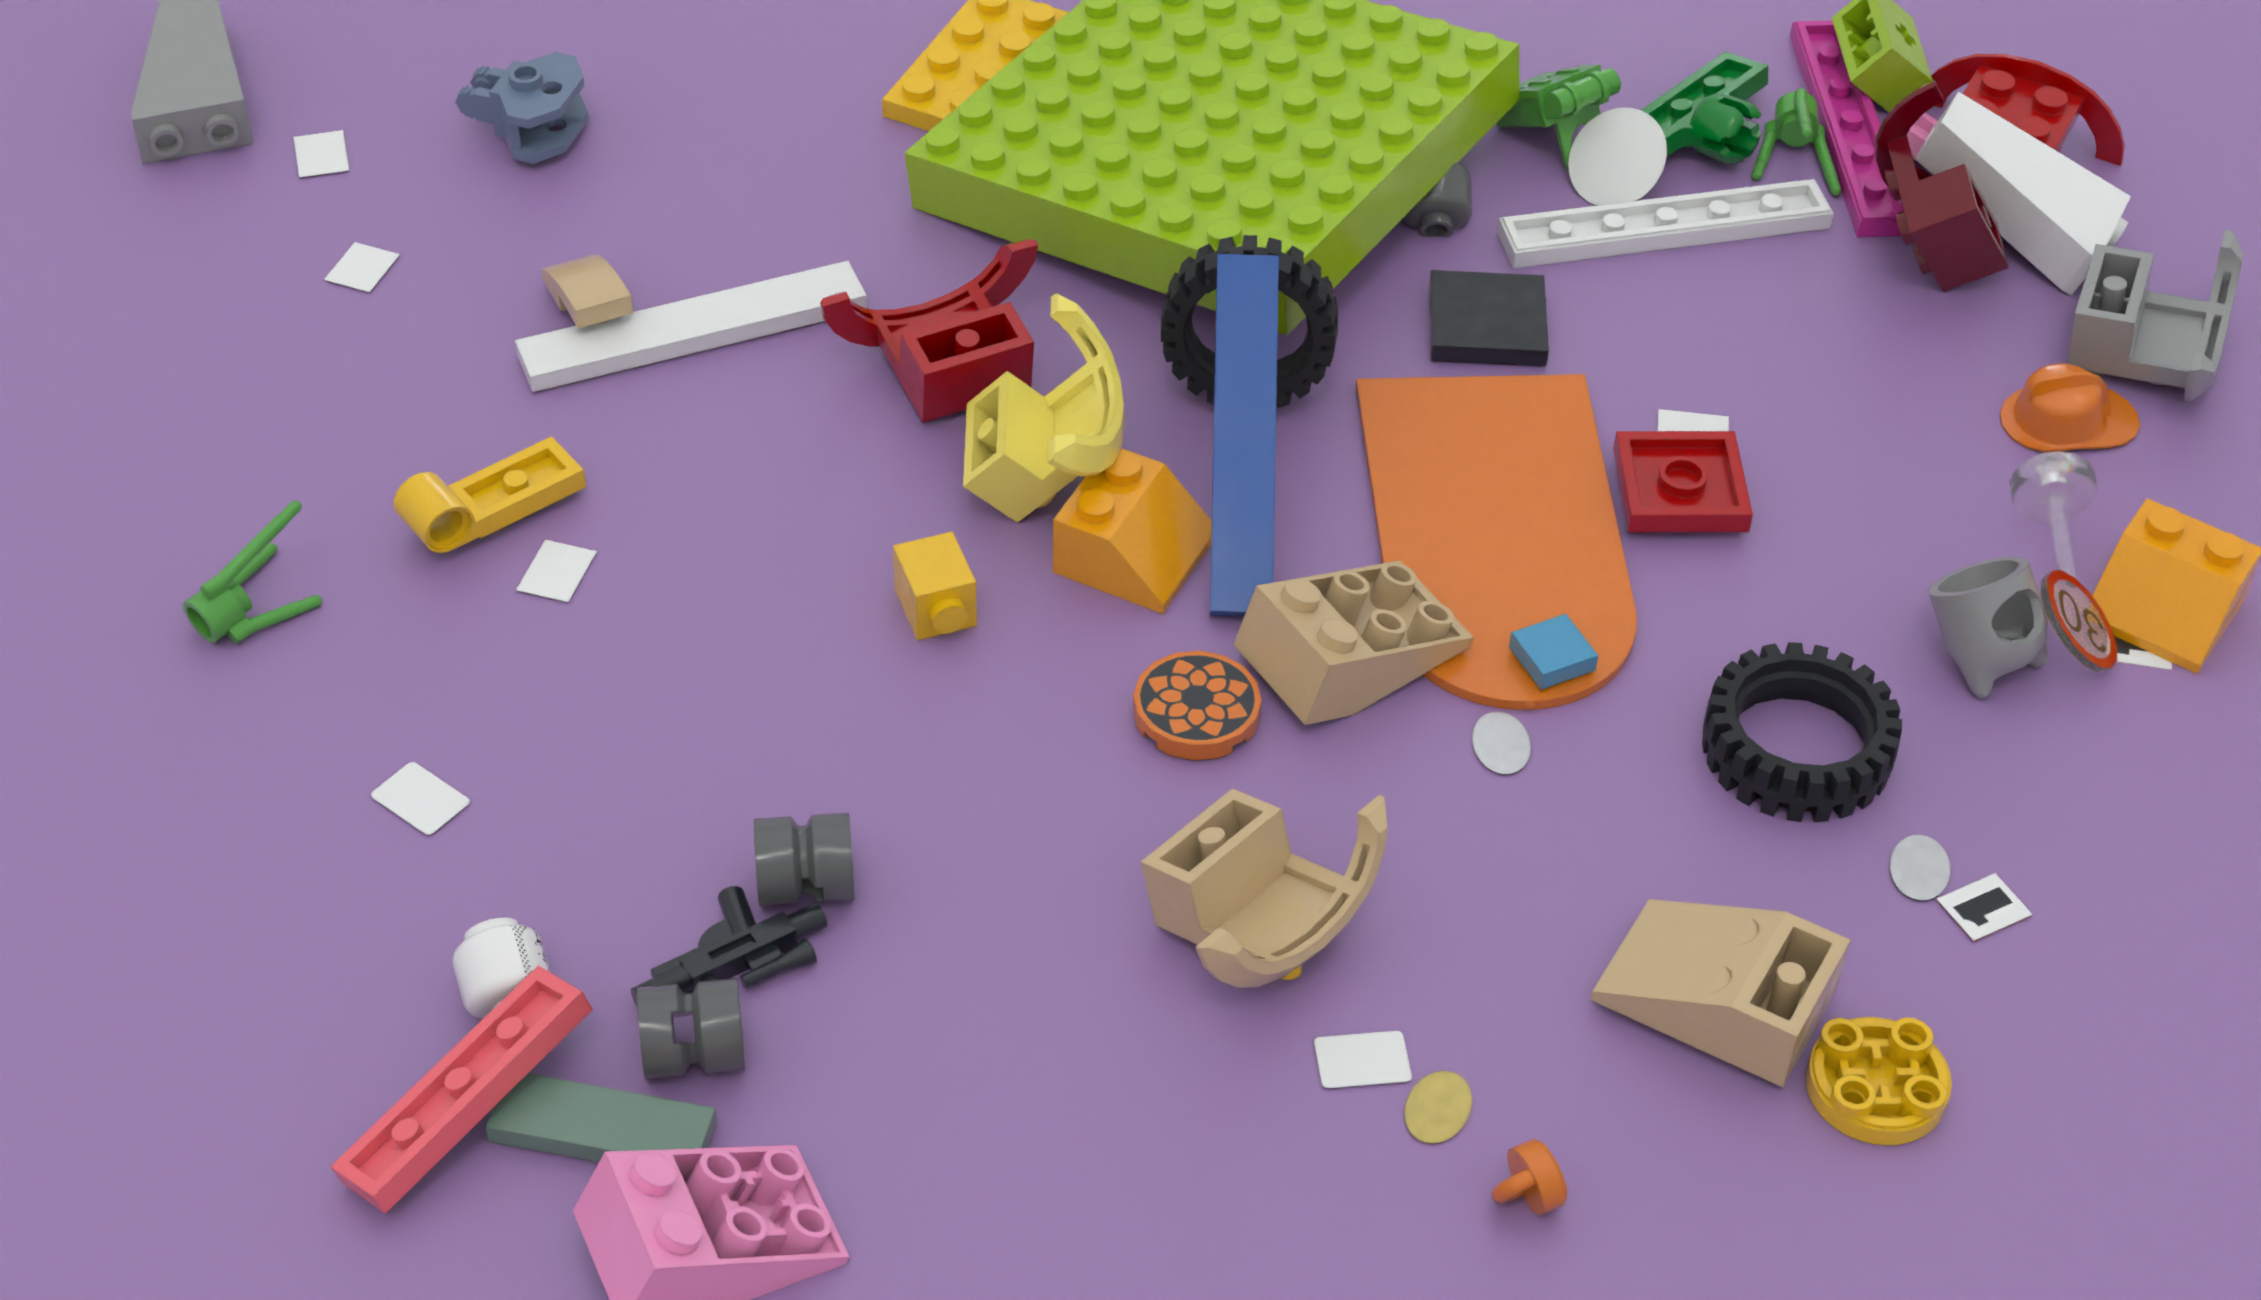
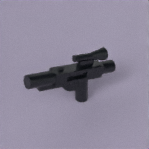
(743, 945)

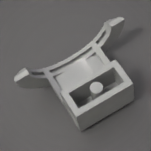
(2151, 334)

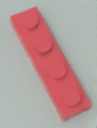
(461, 1089)

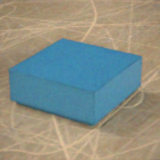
(1553, 651)

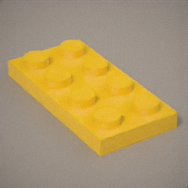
(965, 57)

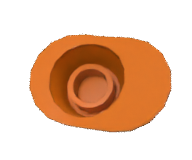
(2067, 411)

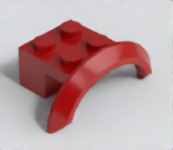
(2034, 99)
(952, 343)

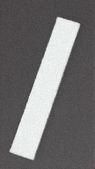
(1664, 223)
(684, 327)

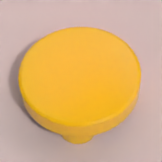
(1879, 1079)

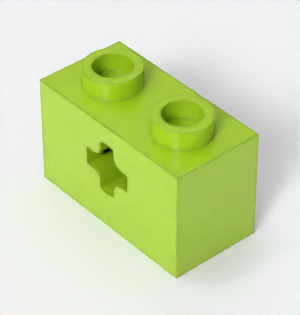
(1881, 50)

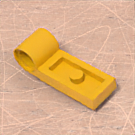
(487, 499)

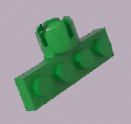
(1710, 109)

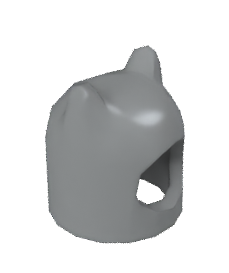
(1991, 620)

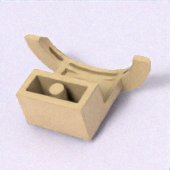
(1247, 897)

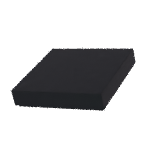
(1488, 318)

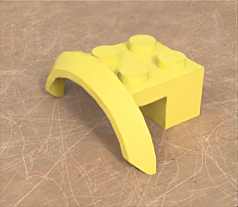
(1034, 445)

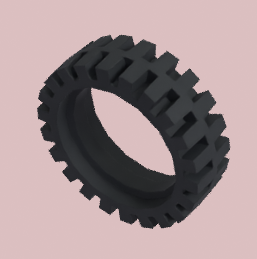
(1295, 280)
(1792, 784)

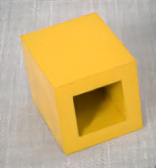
(935, 585)

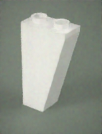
(2037, 195)

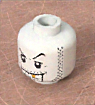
(494, 961)

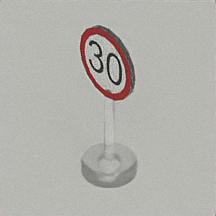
(2052, 491)

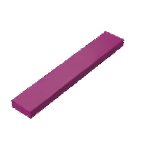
(1849, 128)

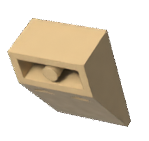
(1346, 637)
(1727, 981)

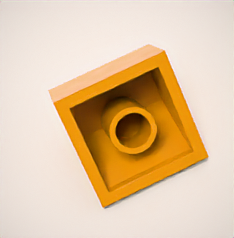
(1131, 532)
(2175, 584)

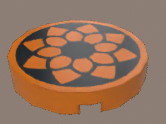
(1197, 704)

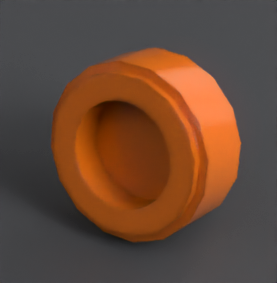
(1533, 1177)

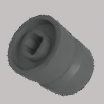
(803, 859)
(716, 1028)

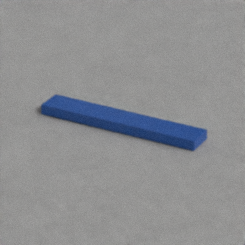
(1243, 430)

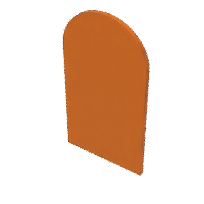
(1503, 518)

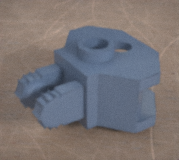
(528, 102)

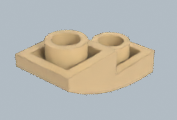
(588, 290)

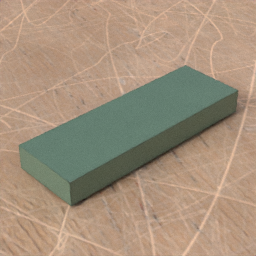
(593, 1119)

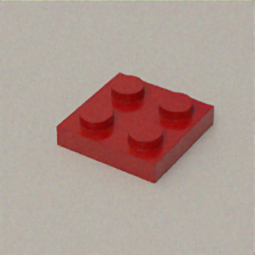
(1682, 481)

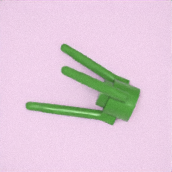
(1797, 125)
(222, 602)

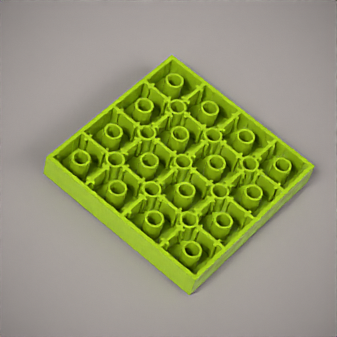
(1215, 120)

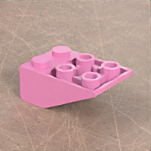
(706, 1223)

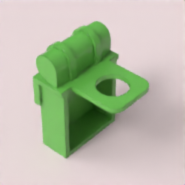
(1563, 100)

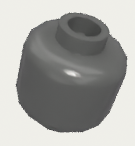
(1444, 206)

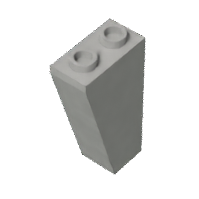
(188, 85)

